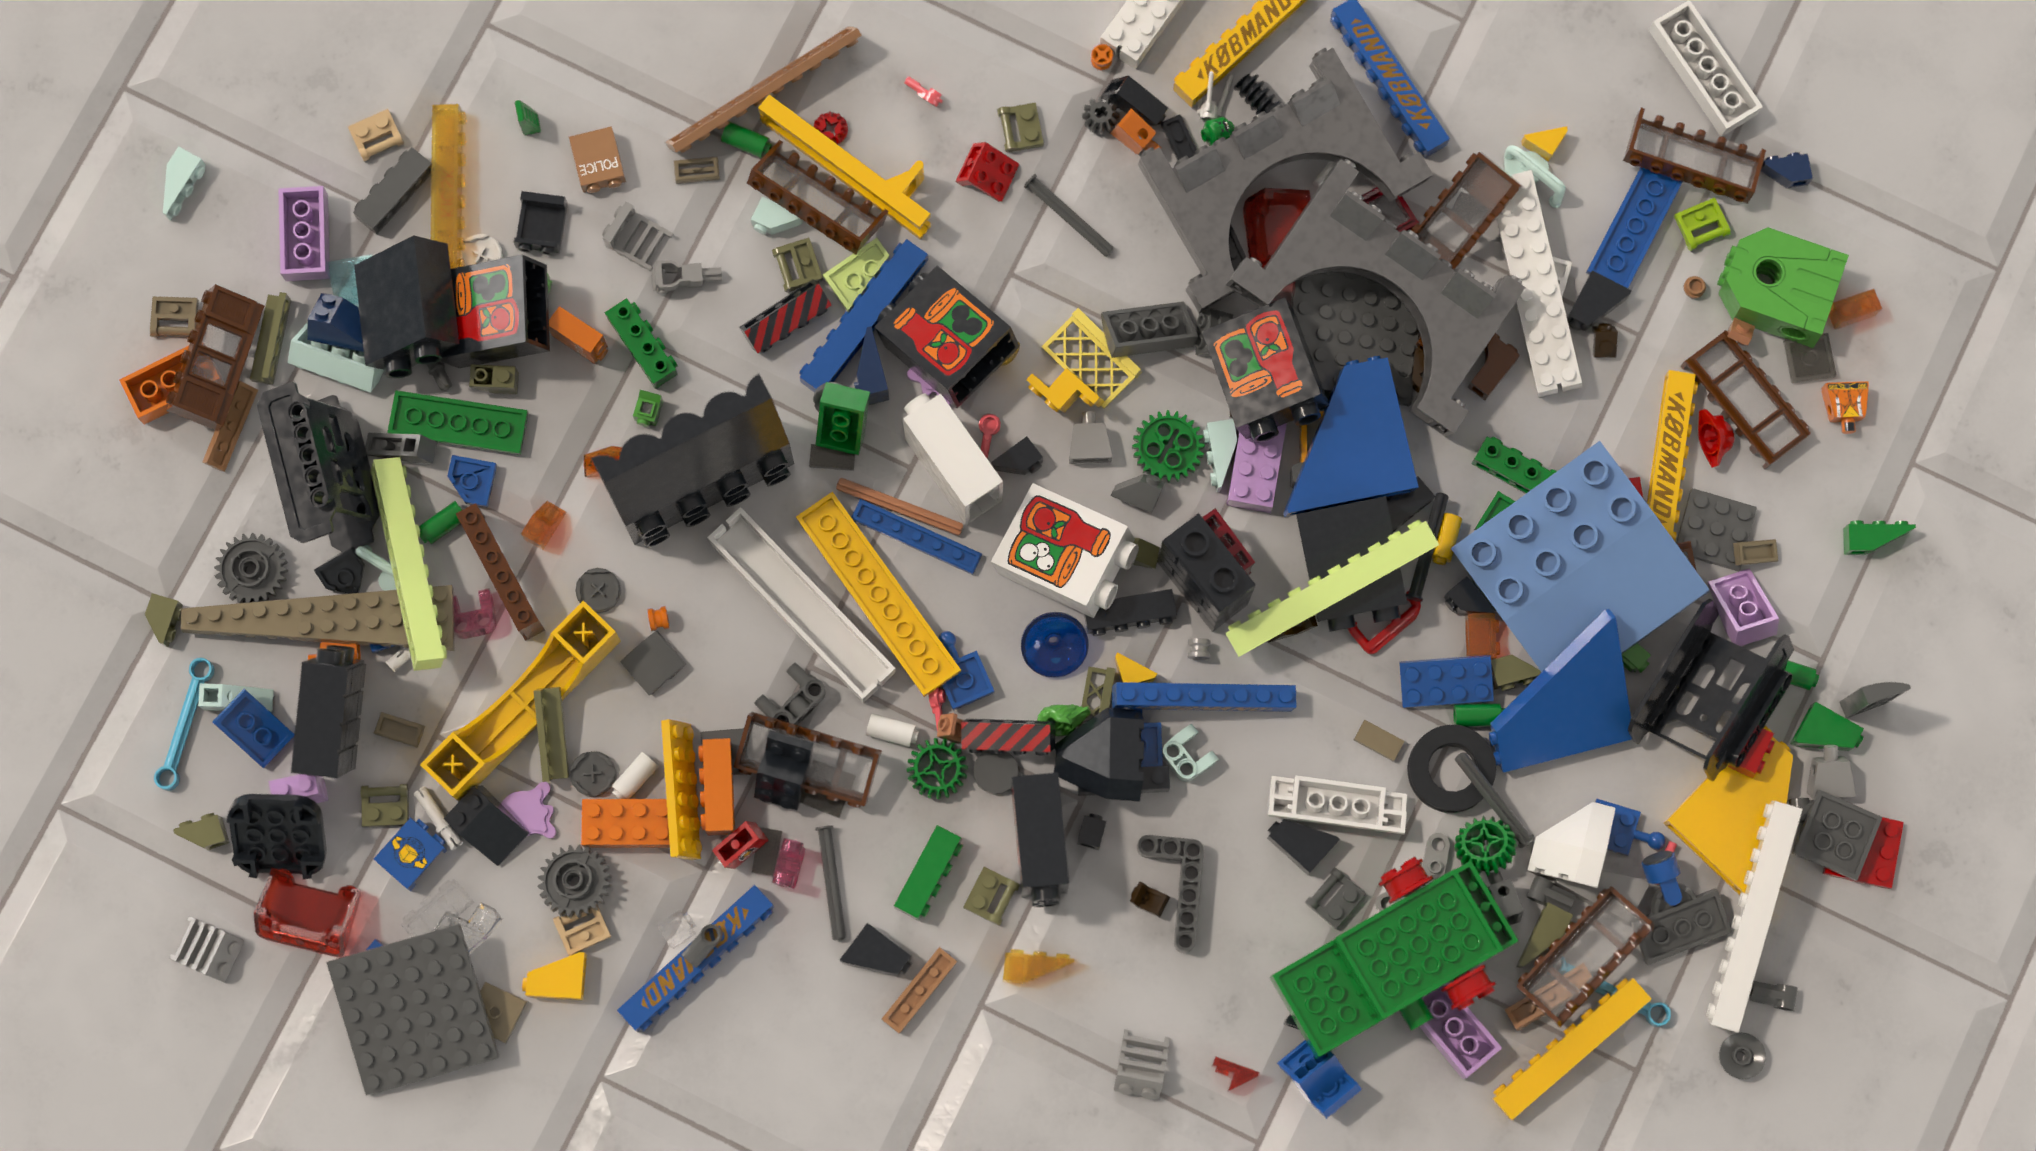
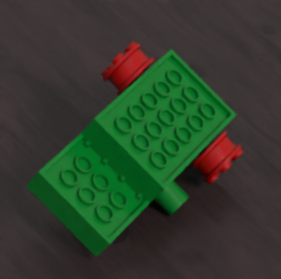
(1398, 957)

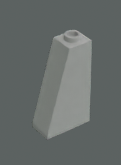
(1629, 887)

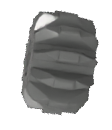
(1106, 121)

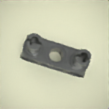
(800, 703)

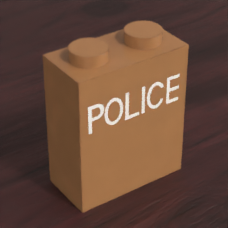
(597, 160)

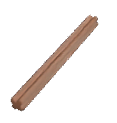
(899, 506)

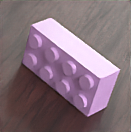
(304, 233)
(1255, 472)
(1458, 1034)

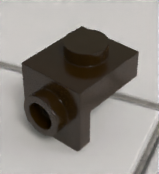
(1605, 341)
(1149, 899)

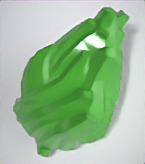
(1065, 717)

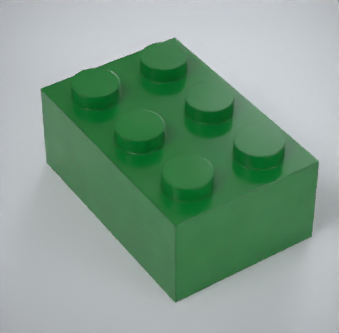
(842, 418)

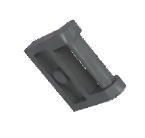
(1342, 902)

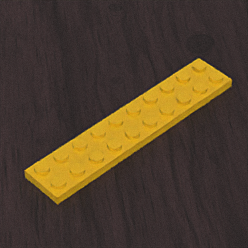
(878, 594)

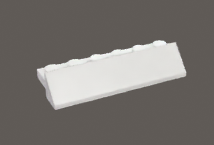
(1337, 803)

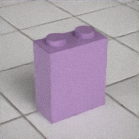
(300, 784)

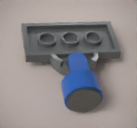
(1678, 914)

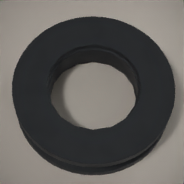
(1419, 774)

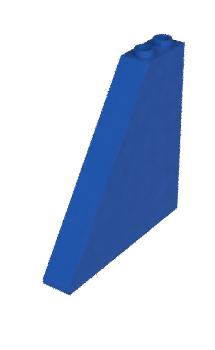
(1358, 445)
(1570, 706)

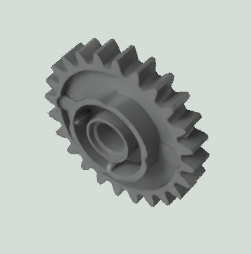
(243, 554)
(584, 894)

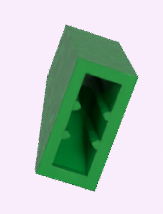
(1826, 727)

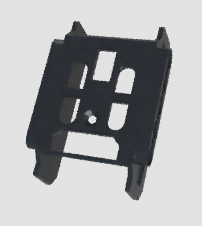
(317, 469)
(1693, 651)

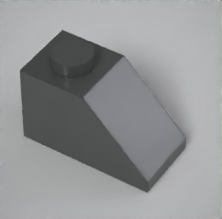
(1140, 491)

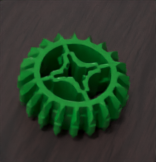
(947, 764)
(1502, 847)

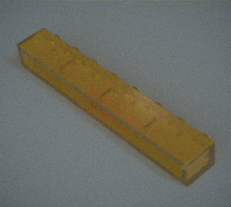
(448, 179)

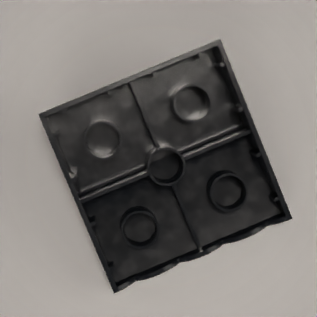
(697, 463)

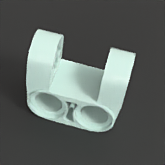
(1184, 758)

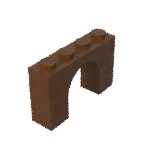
(1498, 362)

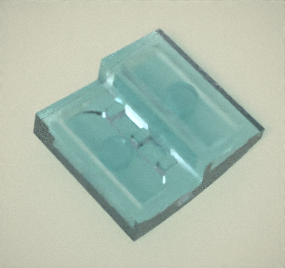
(343, 277)

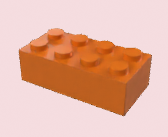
(150, 386)
(718, 786)
(625, 823)

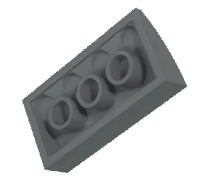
(1148, 329)
(1872, 697)

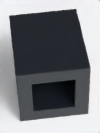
(1091, 831)

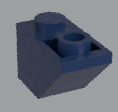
(1789, 170)

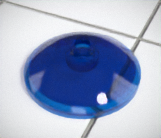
(1056, 657)

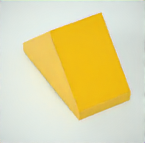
(1545, 141)
(1132, 671)

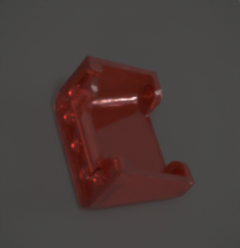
(1270, 217)
(305, 915)

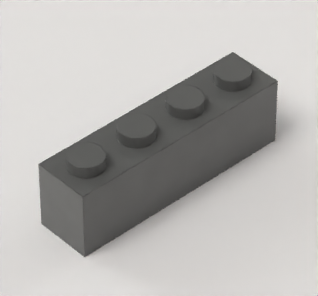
(393, 191)

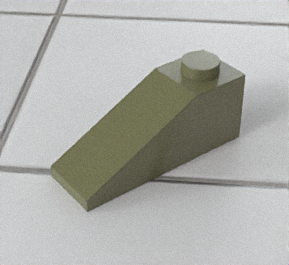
(1548, 928)

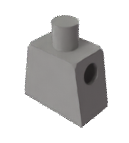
(1090, 441)
(1831, 774)

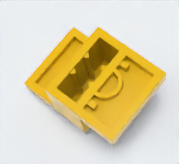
(1064, 391)

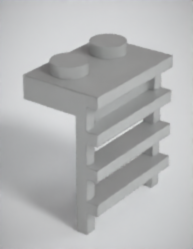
(623, 229)
(216, 954)
(1141, 1077)

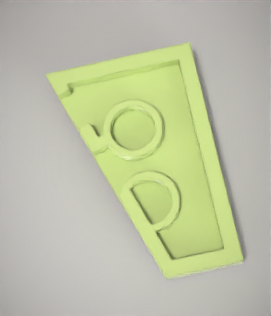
(853, 274)

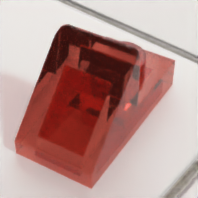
(1240, 1073)

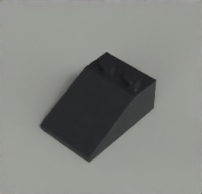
(486, 824)

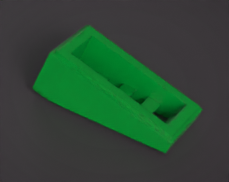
(527, 118)

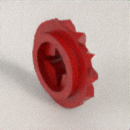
(840, 129)

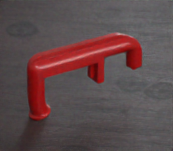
(1389, 632)

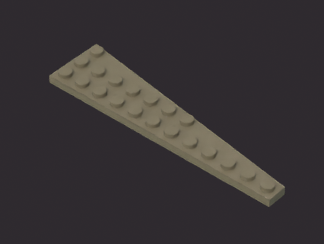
(331, 619)

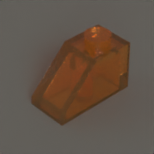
(543, 525)

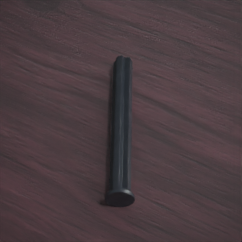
(1424, 560)

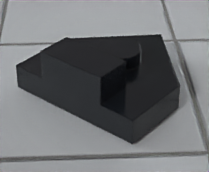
(342, 572)

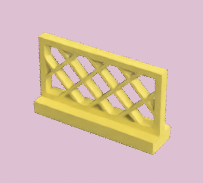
(1097, 336)

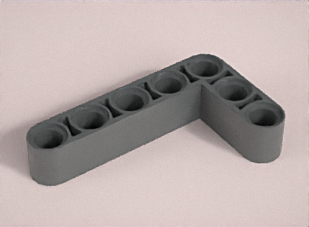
(1184, 883)

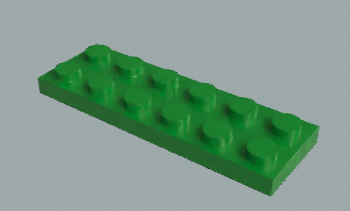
(459, 422)

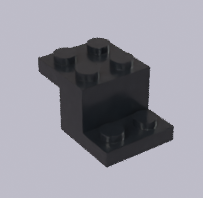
(783, 770)

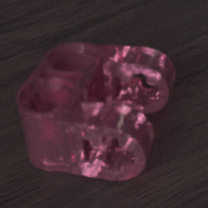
(473, 617)
(789, 863)

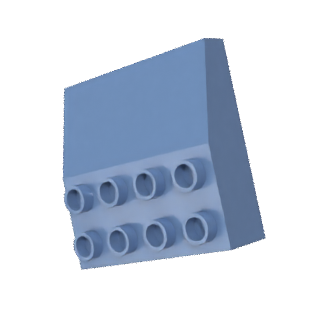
(1574, 551)

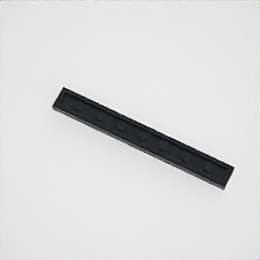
(1182, 146)

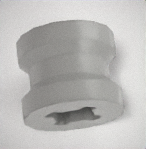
(1199, 648)

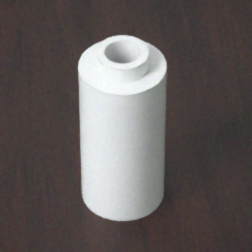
(892, 730)
(634, 777)

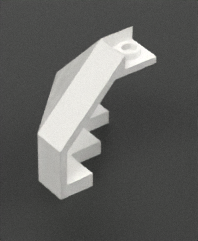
(1575, 846)

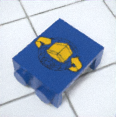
(410, 852)

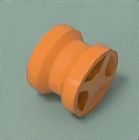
(1101, 52)
(658, 618)

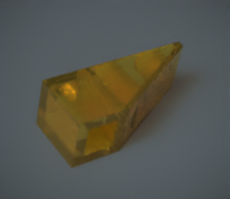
(1026, 968)

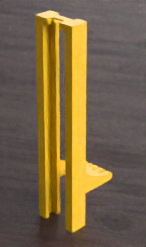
(884, 194)

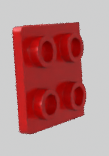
(988, 170)

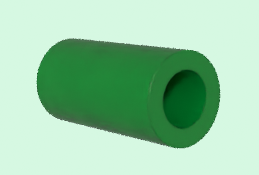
(746, 140)
(440, 523)
(1803, 676)
(1476, 714)

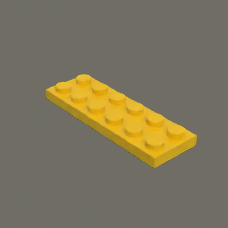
(681, 790)

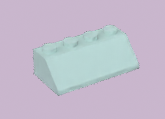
(334, 362)

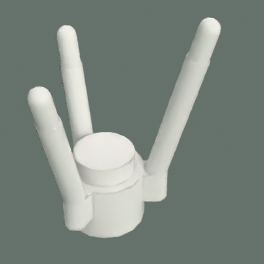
(1208, 109)

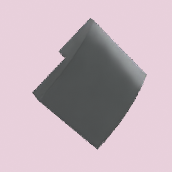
(653, 662)

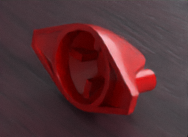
(1715, 436)

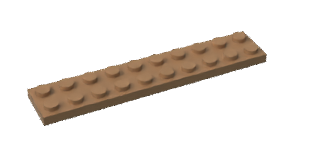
(757, 93)

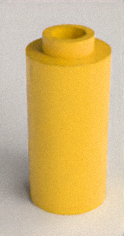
(1447, 538)

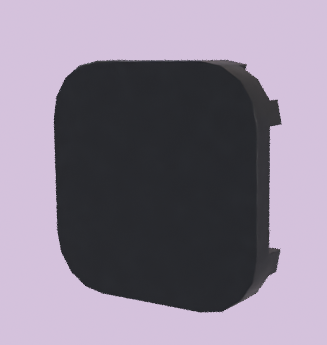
(277, 834)

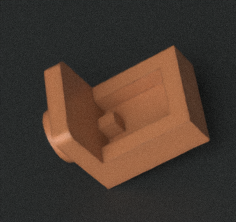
(1741, 331)
(950, 728)

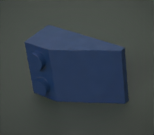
(335, 323)
(870, 371)

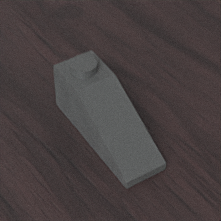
(408, 447)

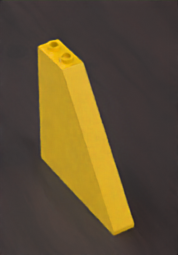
(1724, 815)

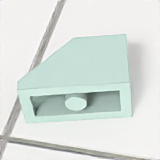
(773, 218)

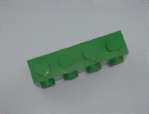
(641, 343)
(1510, 465)
(928, 872)

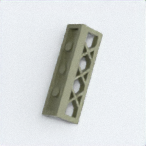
(270, 338)
(1107, 689)
(551, 733)

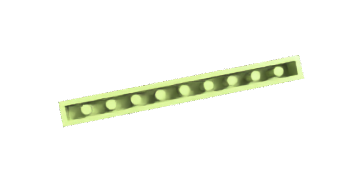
(407, 564)
(1332, 588)

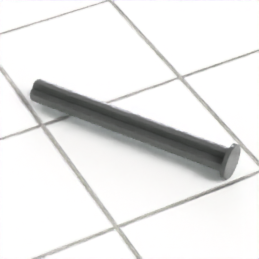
(1069, 215)
(1494, 799)
(831, 882)

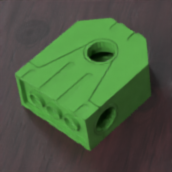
(1802, 287)

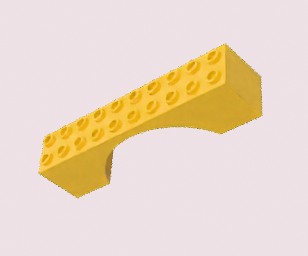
(486, 741)

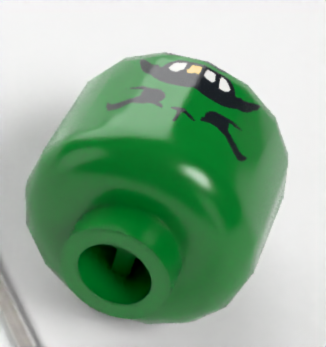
(1216, 129)

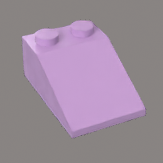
(1743, 608)

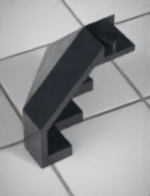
(1105, 755)

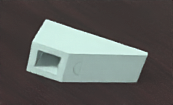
(181, 175)
(1222, 442)
(218, 696)

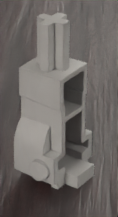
(691, 275)

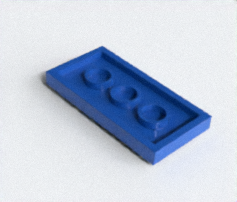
(1446, 681)

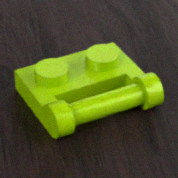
(1699, 217)

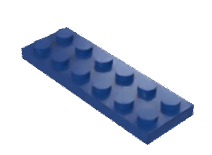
(1634, 226)

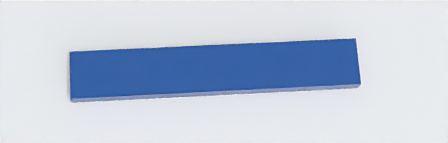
(916, 536)

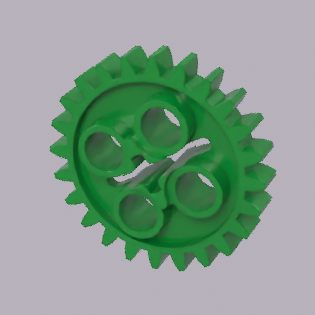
(1150, 437)

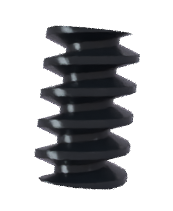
(1255, 94)

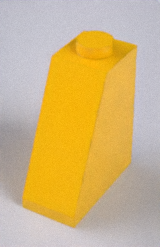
(558, 979)

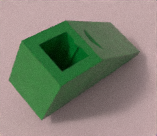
(1866, 538)

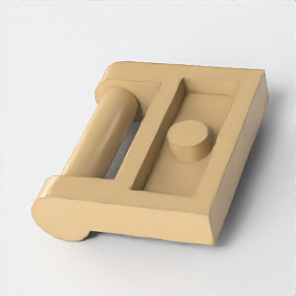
(374, 129)
(584, 934)

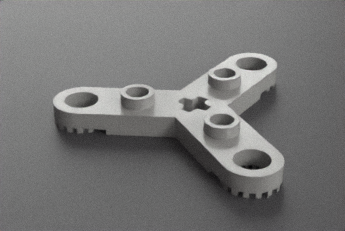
(1433, 864)

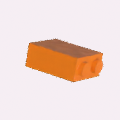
(577, 335)

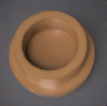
(1694, 287)

